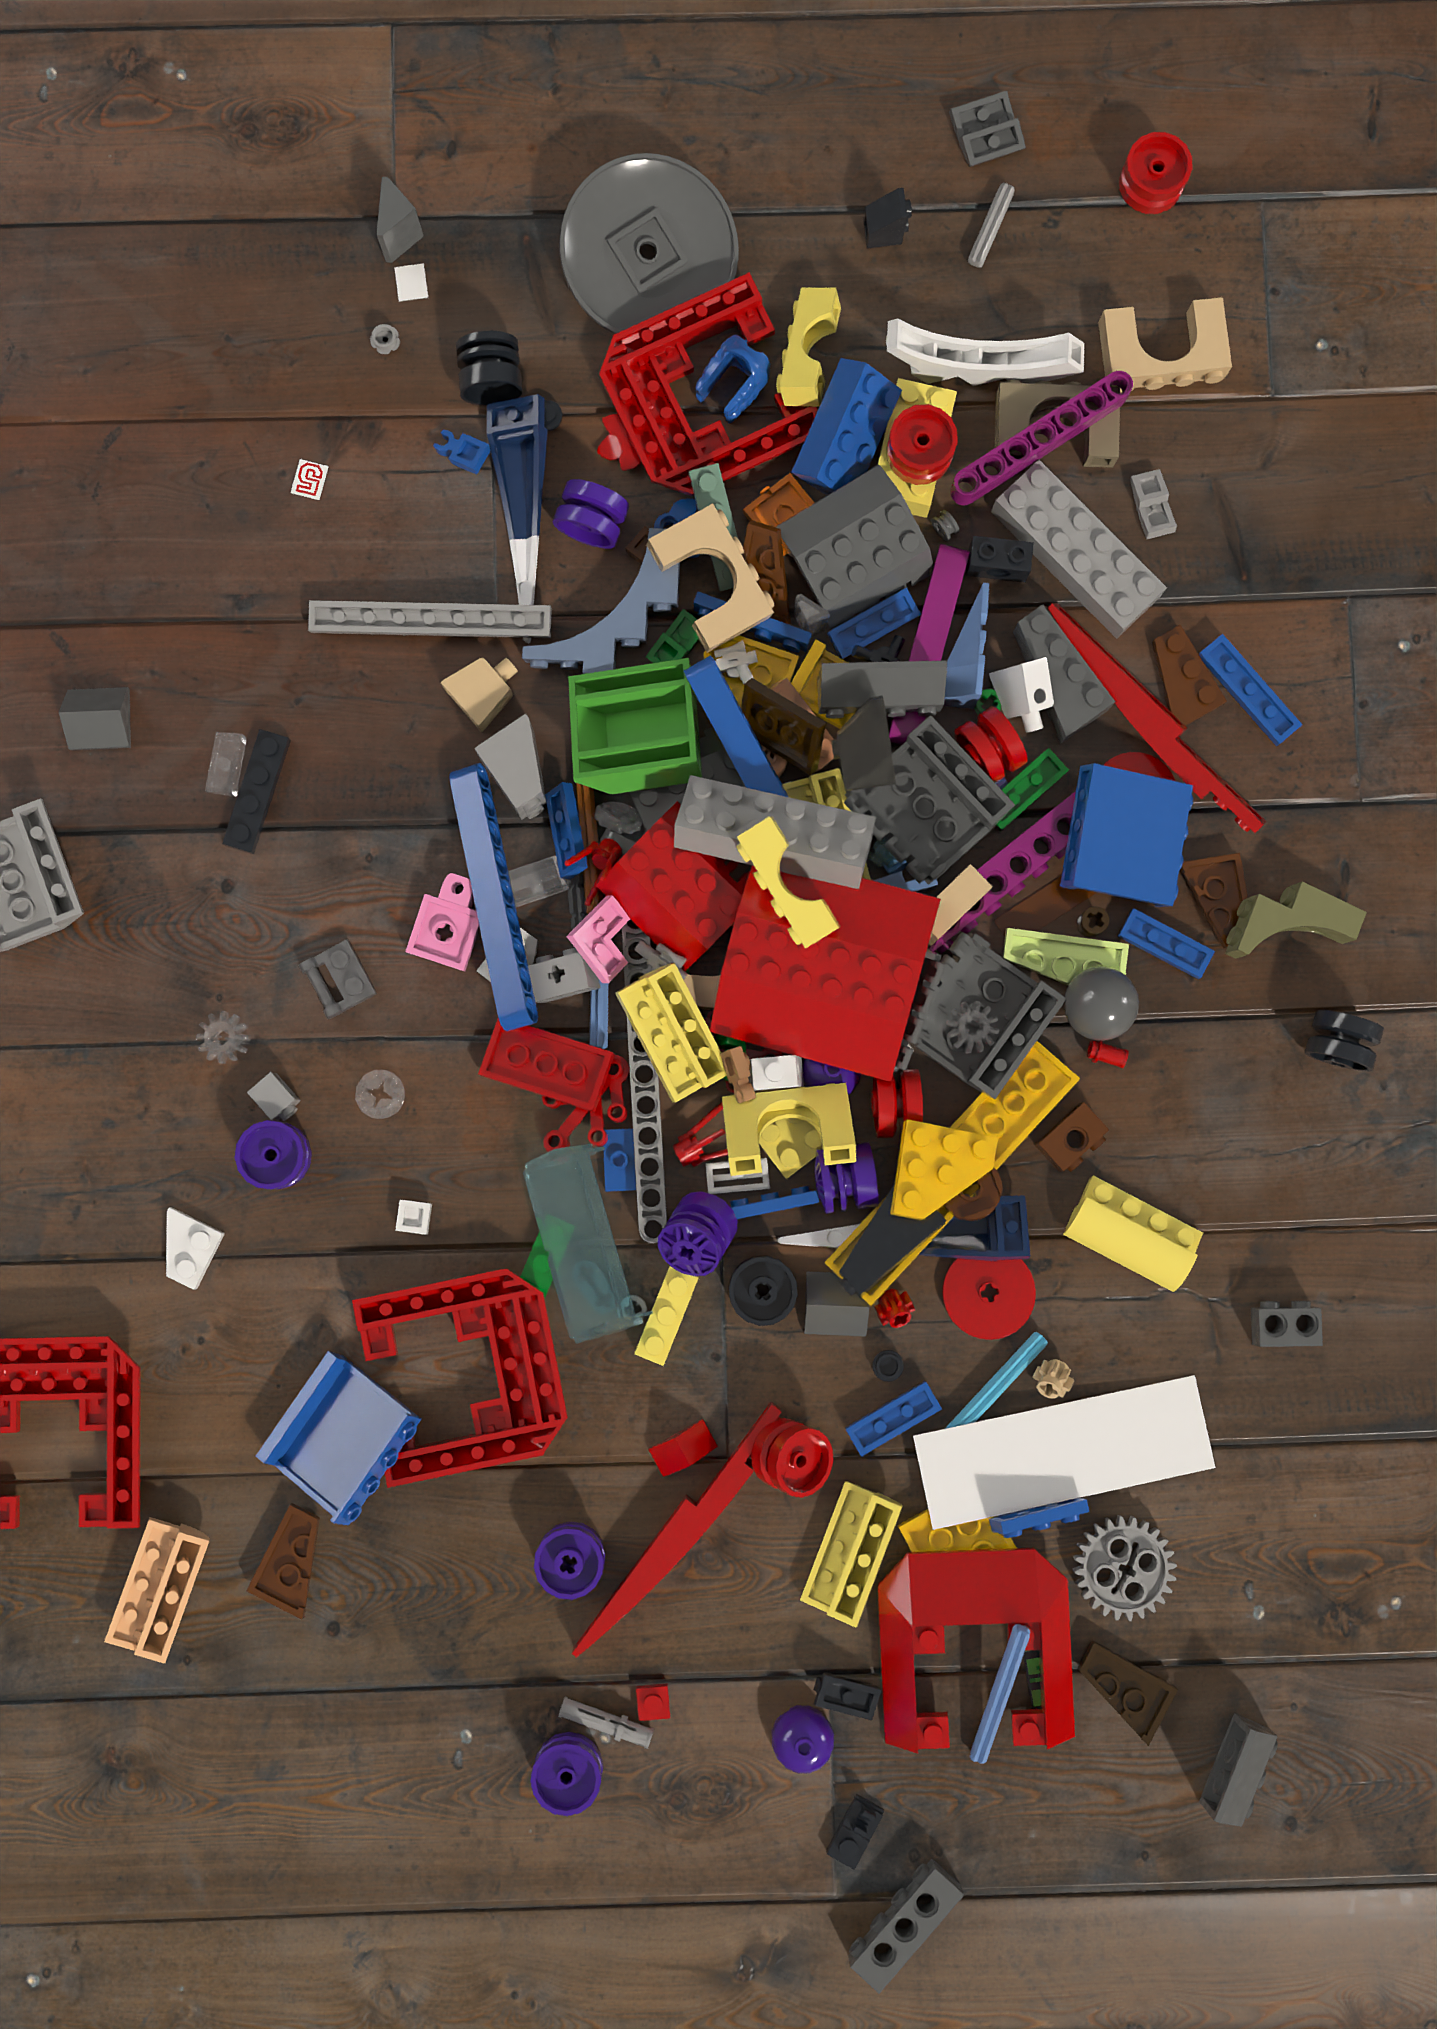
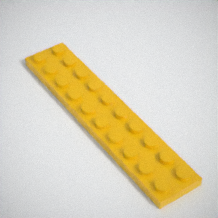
(1011, 1117)

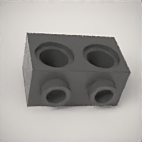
(1286, 1332)

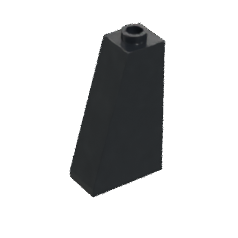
(884, 1246)

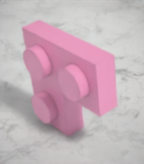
(594, 941)

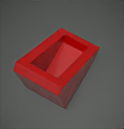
(683, 1448)

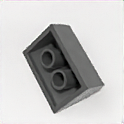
(1238, 1771)

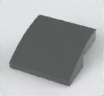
(987, 129)

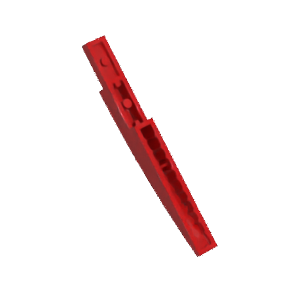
(1155, 723)
(678, 1534)

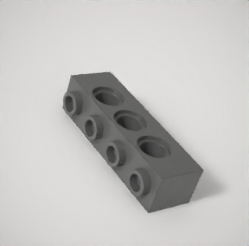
(881, 1968)

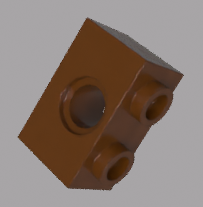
(1054, 1143)

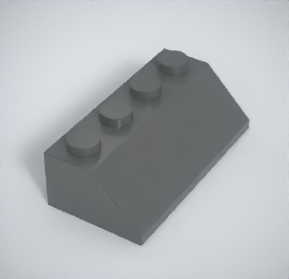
(904, 687)

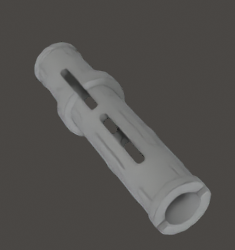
(606, 1722)

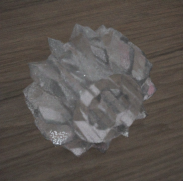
(966, 1017)
(211, 1035)

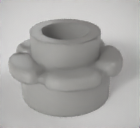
(385, 331)

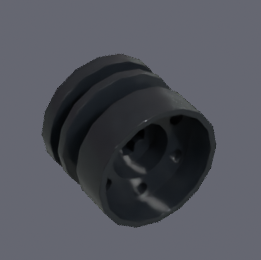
(488, 367)

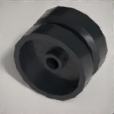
(1344, 1040)
(767, 1308)

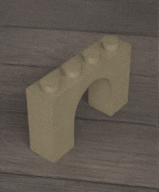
(1021, 401)

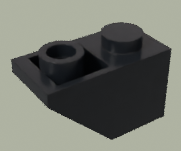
(887, 219)

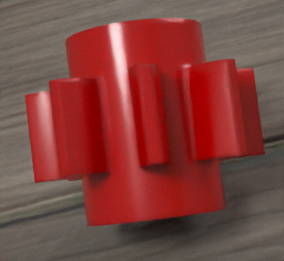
(894, 1308)

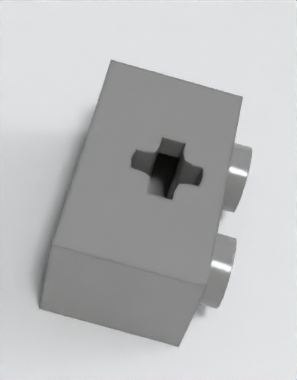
(550, 986)

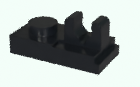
(846, 1695)
(855, 1831)

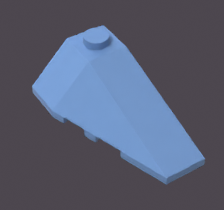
(966, 660)

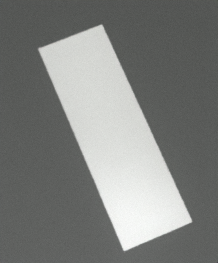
(1063, 1452)

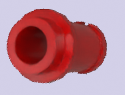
(1106, 1053)

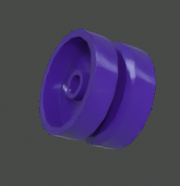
(591, 513)
(254, 1158)
(567, 1579)
(558, 1791)

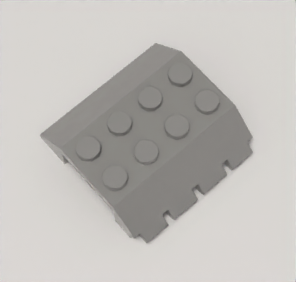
(34, 879)

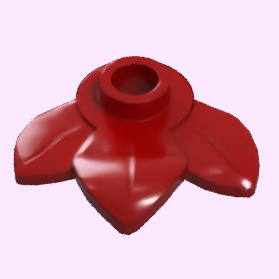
(618, 444)

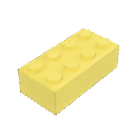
(914, 393)

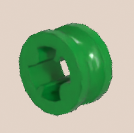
(985, 694)

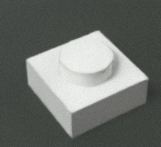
(413, 1217)

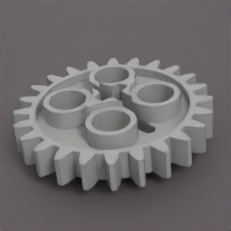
(1150, 1579)

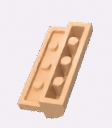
(157, 1589)

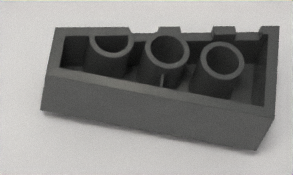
(1075, 688)

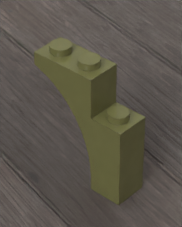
(1300, 910)

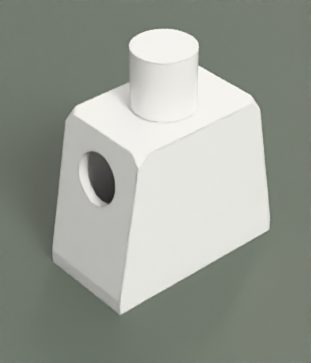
(1024, 691)
(776, 1072)

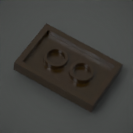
(783, 726)

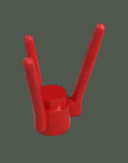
(603, 857)
(689, 1149)

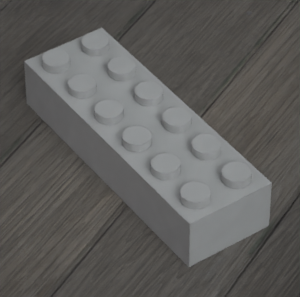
(1078, 549)
(822, 839)

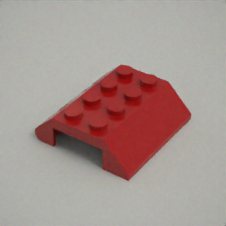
(675, 892)

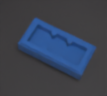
(619, 1161)

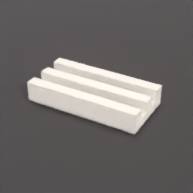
(714, 1190)

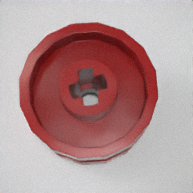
(1155, 172)
(921, 444)
(992, 743)
(895, 1103)
(792, 1457)

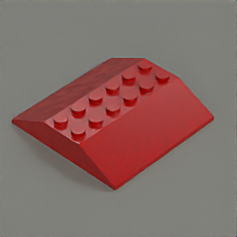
(842, 995)

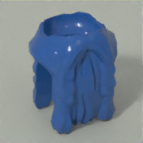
(738, 354)

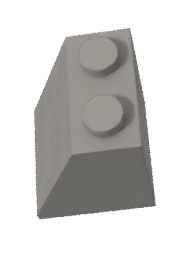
(515, 766)

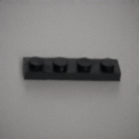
(256, 791)

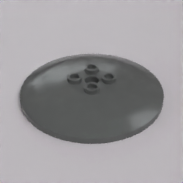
(640, 203)

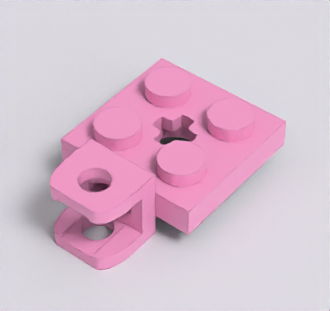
(436, 913)

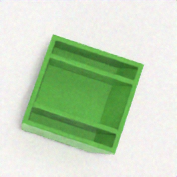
(634, 728)

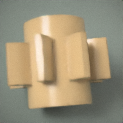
(1053, 1378)

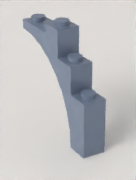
(625, 624)

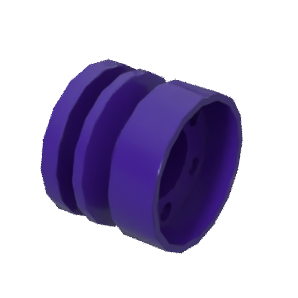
(847, 1180)
(697, 1234)

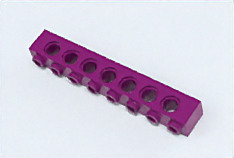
(1011, 882)

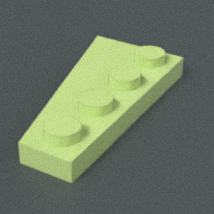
(1061, 955)

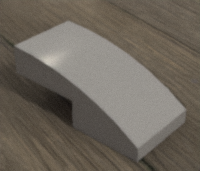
(1152, 504)

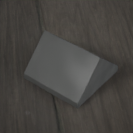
(397, 222)
(96, 718)
(831, 1309)

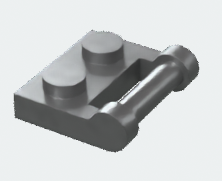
(347, 975)

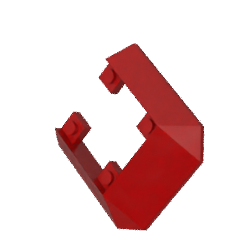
(654, 354)
(524, 1358)
(109, 1400)
(974, 1589)

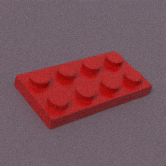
(547, 1065)

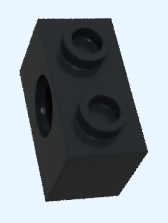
(999, 559)

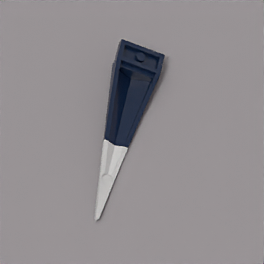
(518, 452)
(993, 1238)

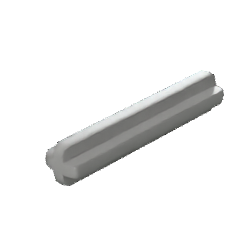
(991, 225)

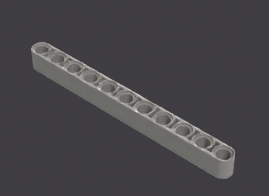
(639, 1090)

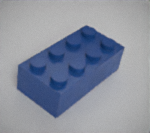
(846, 426)

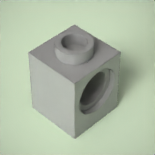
(274, 1097)

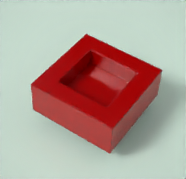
(653, 1702)

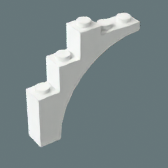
(978, 361)

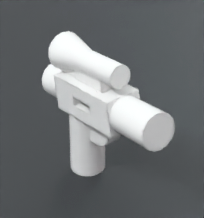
(736, 661)

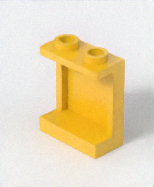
(806, 680)

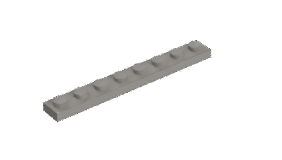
(430, 619)

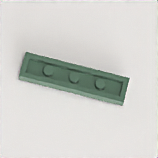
(710, 489)

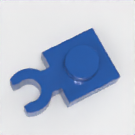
(465, 453)

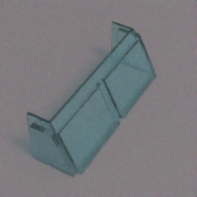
(580, 1243)

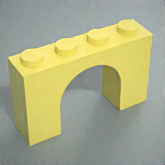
(821, 1106)

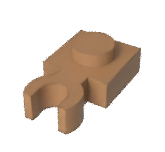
(737, 1070)

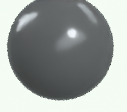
(1101, 1003)

